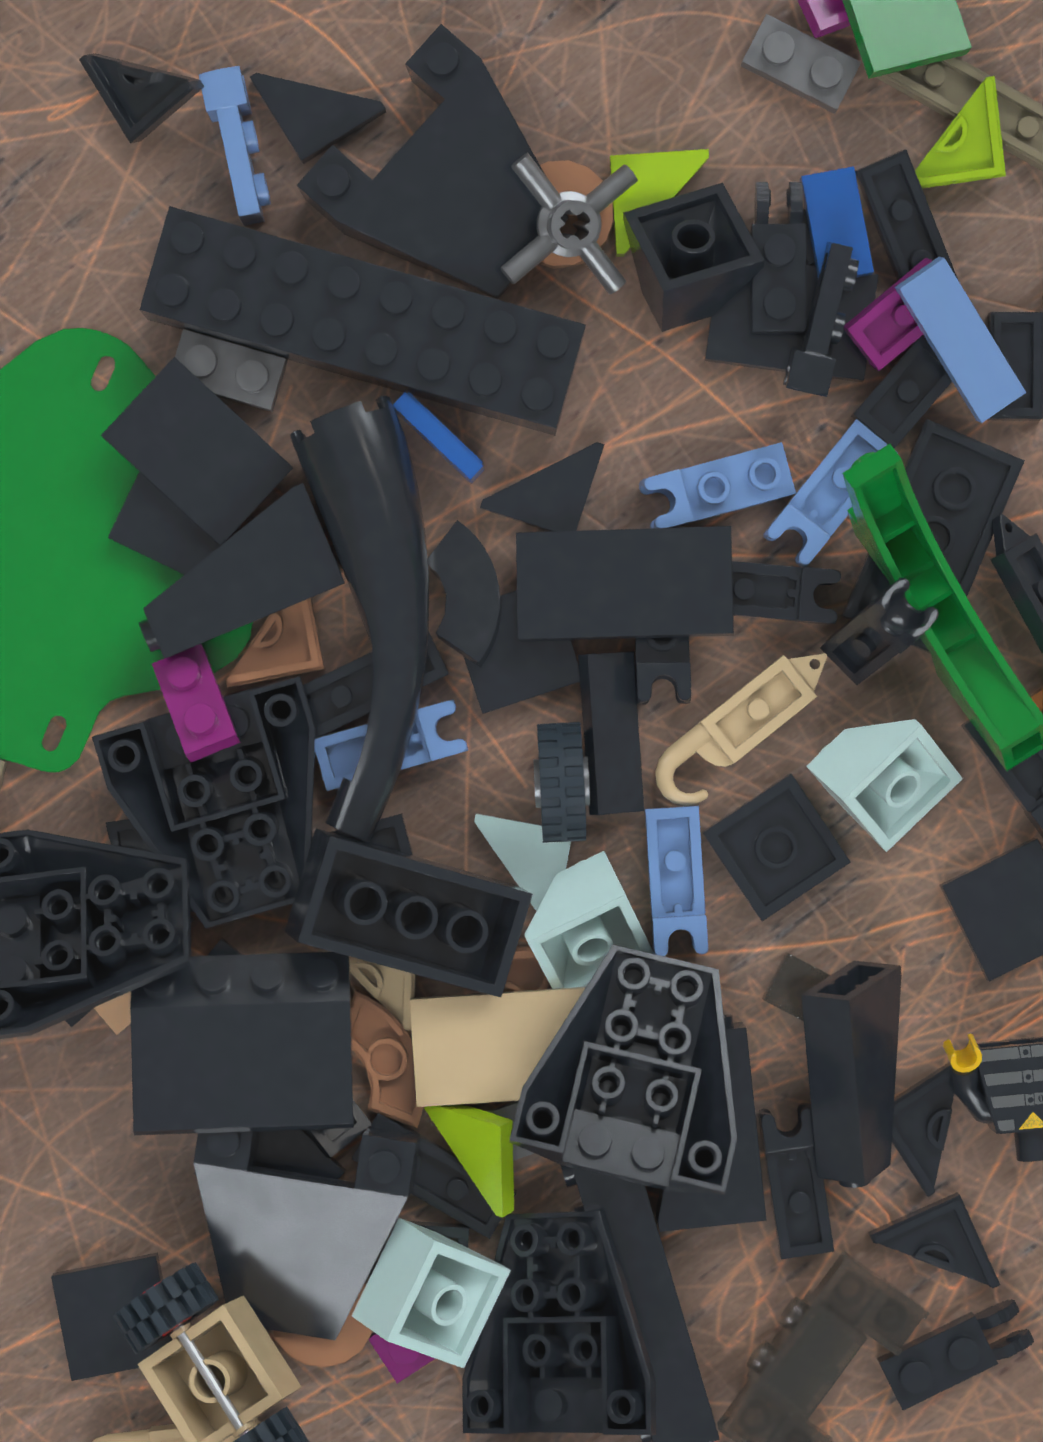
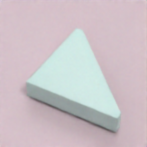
(524, 853)

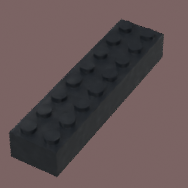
(362, 320)

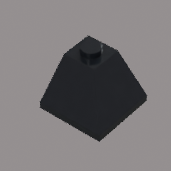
(691, 254)

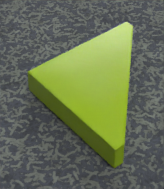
(969, 146)
(659, 178)
(482, 1148)

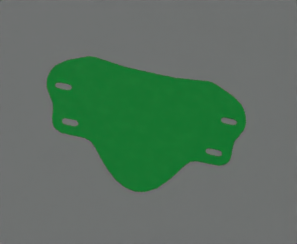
(64, 585)

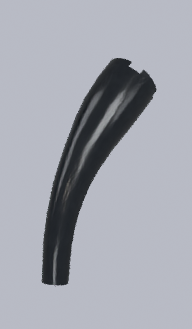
(375, 521)

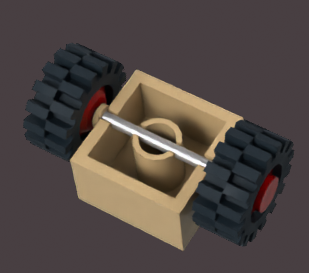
(214, 1372)

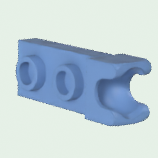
(227, 102)
(721, 486)
(823, 498)
(341, 751)
(675, 876)

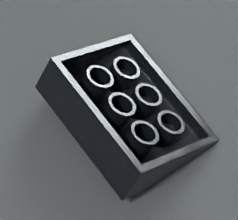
(244, 1045)

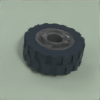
(561, 782)

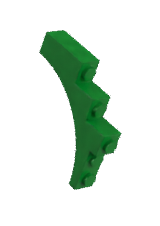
(963, 653)

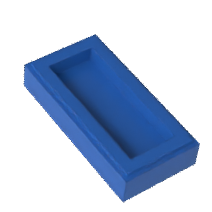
(836, 216)
(439, 437)

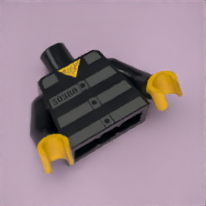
(1003, 1088)

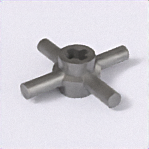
(549, 222)

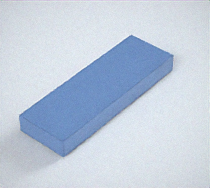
(960, 339)

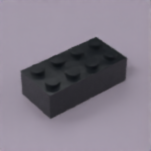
(408, 913)

